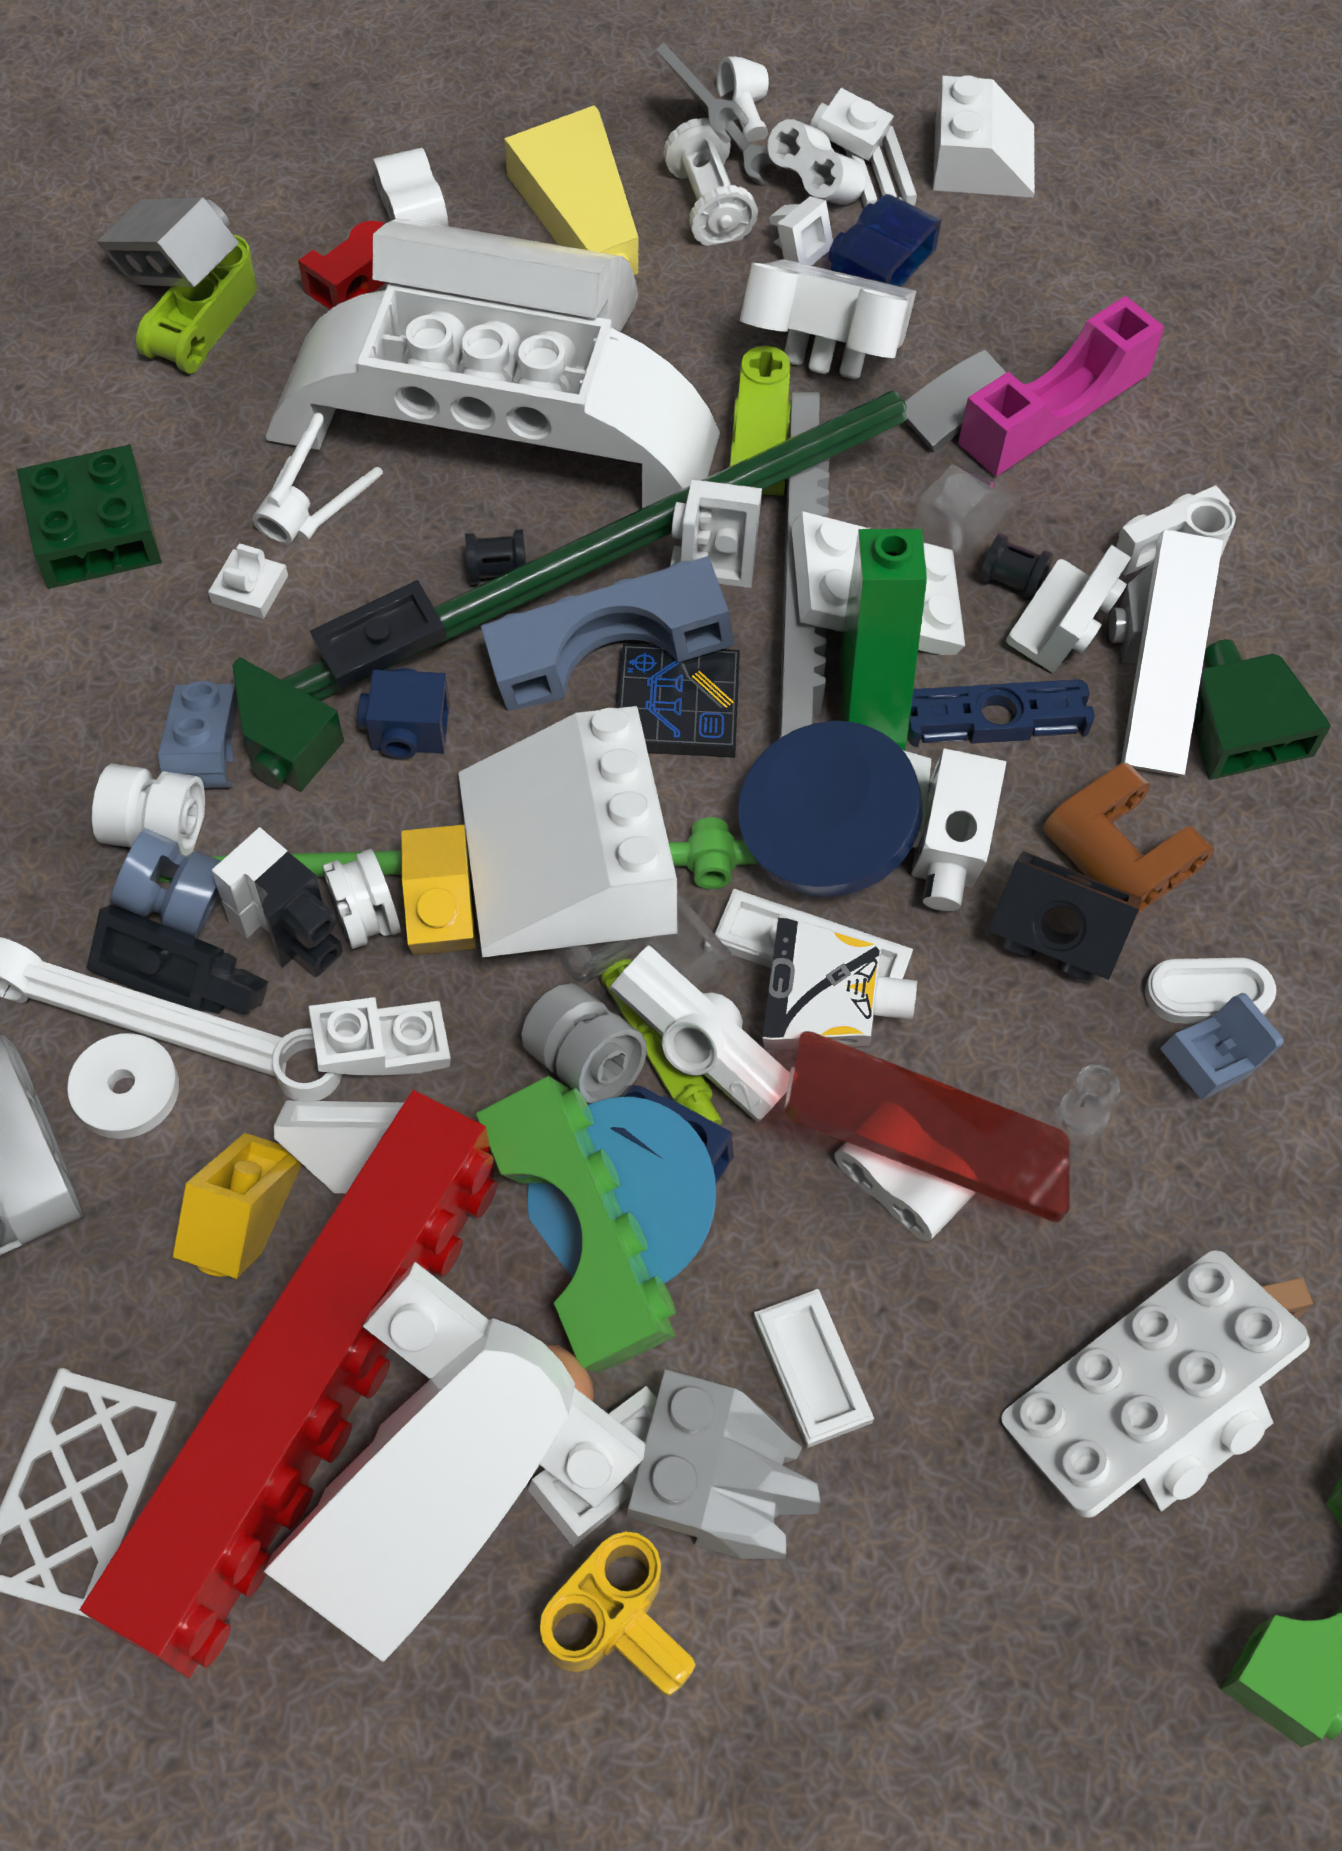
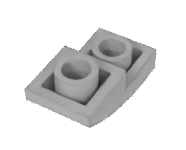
(940, 406)

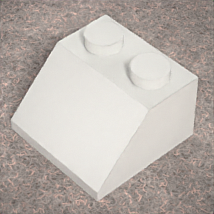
(982, 140)

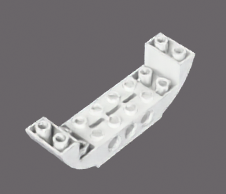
(501, 376)

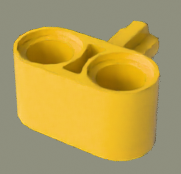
(619, 1617)

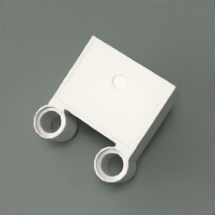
(833, 307)

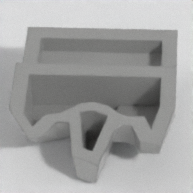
(719, 1470)

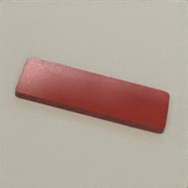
(929, 1126)

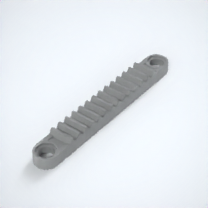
(802, 643)

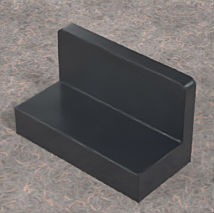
(378, 634)

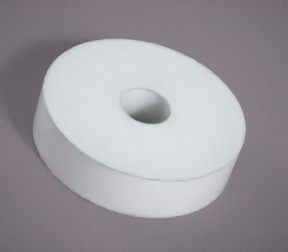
(130, 1112)

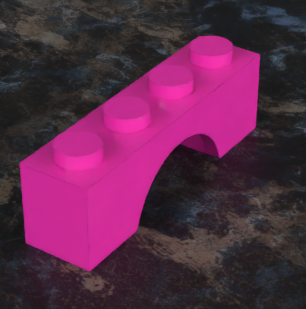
(1015, 418)

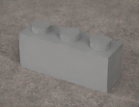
(169, 241)

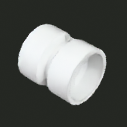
(132, 800)

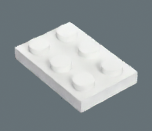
(823, 576)

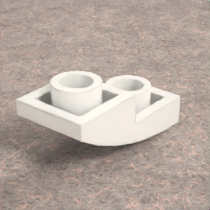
(385, 1041)

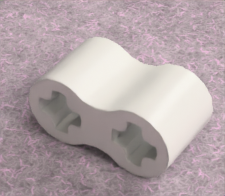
(816, 162)
(409, 187)
(910, 1195)

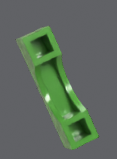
(612, 1301)
(1294, 1670)

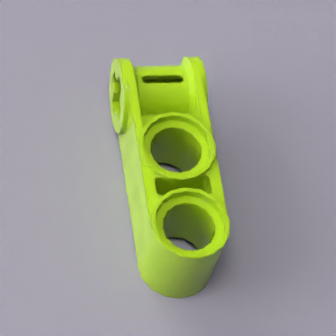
(198, 315)
(762, 406)

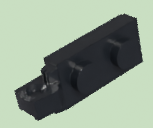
(170, 964)

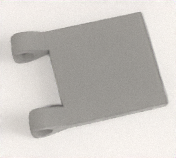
(721, 117)

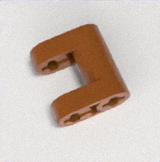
(1088, 837)

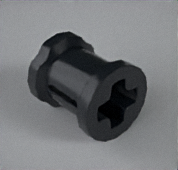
(480, 548)
(1015, 566)

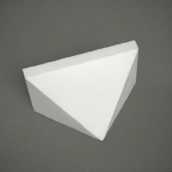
(333, 1136)

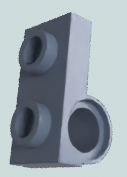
(200, 732)

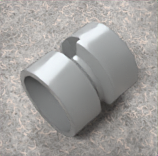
(584, 1042)

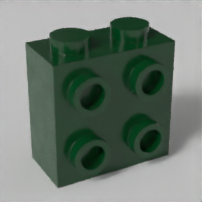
(88, 516)

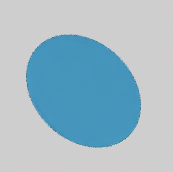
(667, 1197)

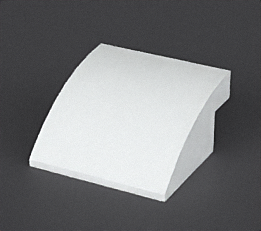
(505, 269)

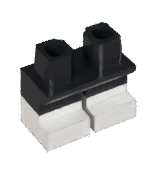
(276, 891)

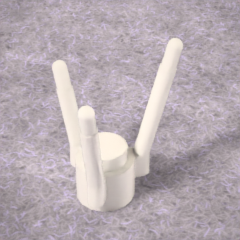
(285, 508)

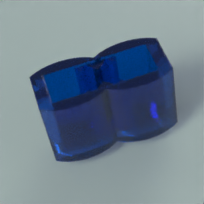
(886, 242)

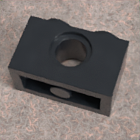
(1103, 913)

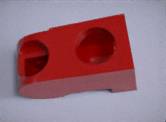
(344, 270)

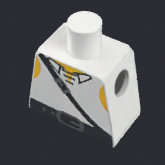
(829, 987)

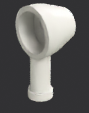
(749, 85)

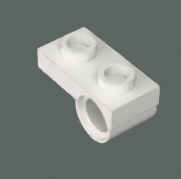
(1198, 514)

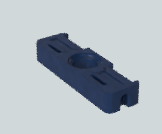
(1037, 708)

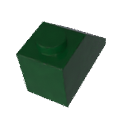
(284, 727)

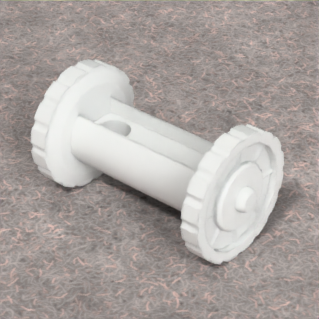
(721, 209)

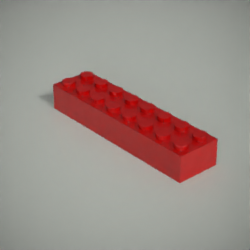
(292, 1393)

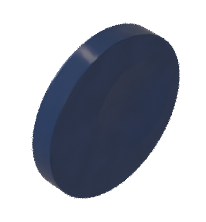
(830, 808)

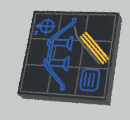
(682, 704)

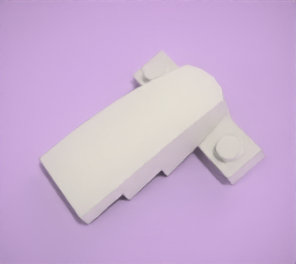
(444, 1465)

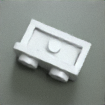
(719, 524)
(1064, 609)

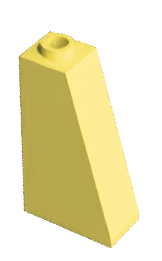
(574, 184)

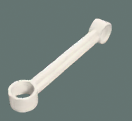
(158, 1019)

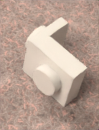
(853, 123)

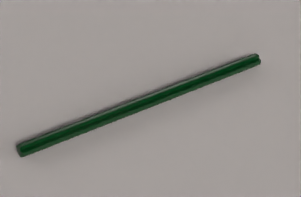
(637, 529)

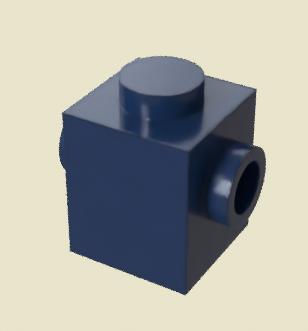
(405, 712)

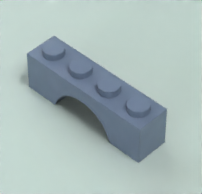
(669, 608)

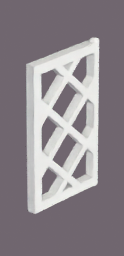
(44, 1440)

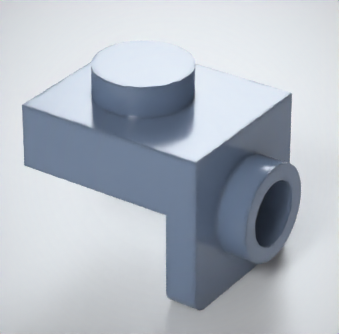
(1223, 1047)

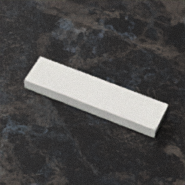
(1171, 652)

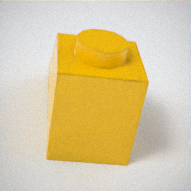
(437, 890)
(234, 1206)

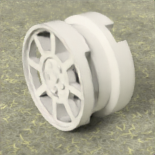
(361, 898)

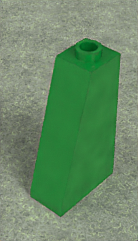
(883, 630)

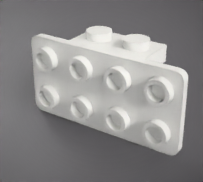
(1161, 1391)

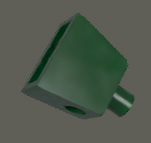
(1253, 713)

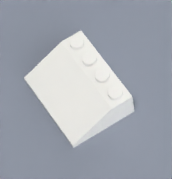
(569, 838)

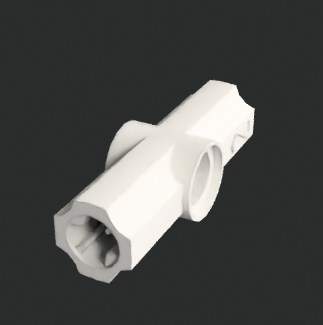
(721, 1052)

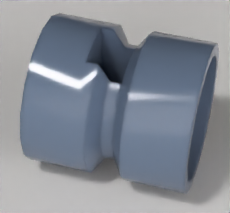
(190, 894)

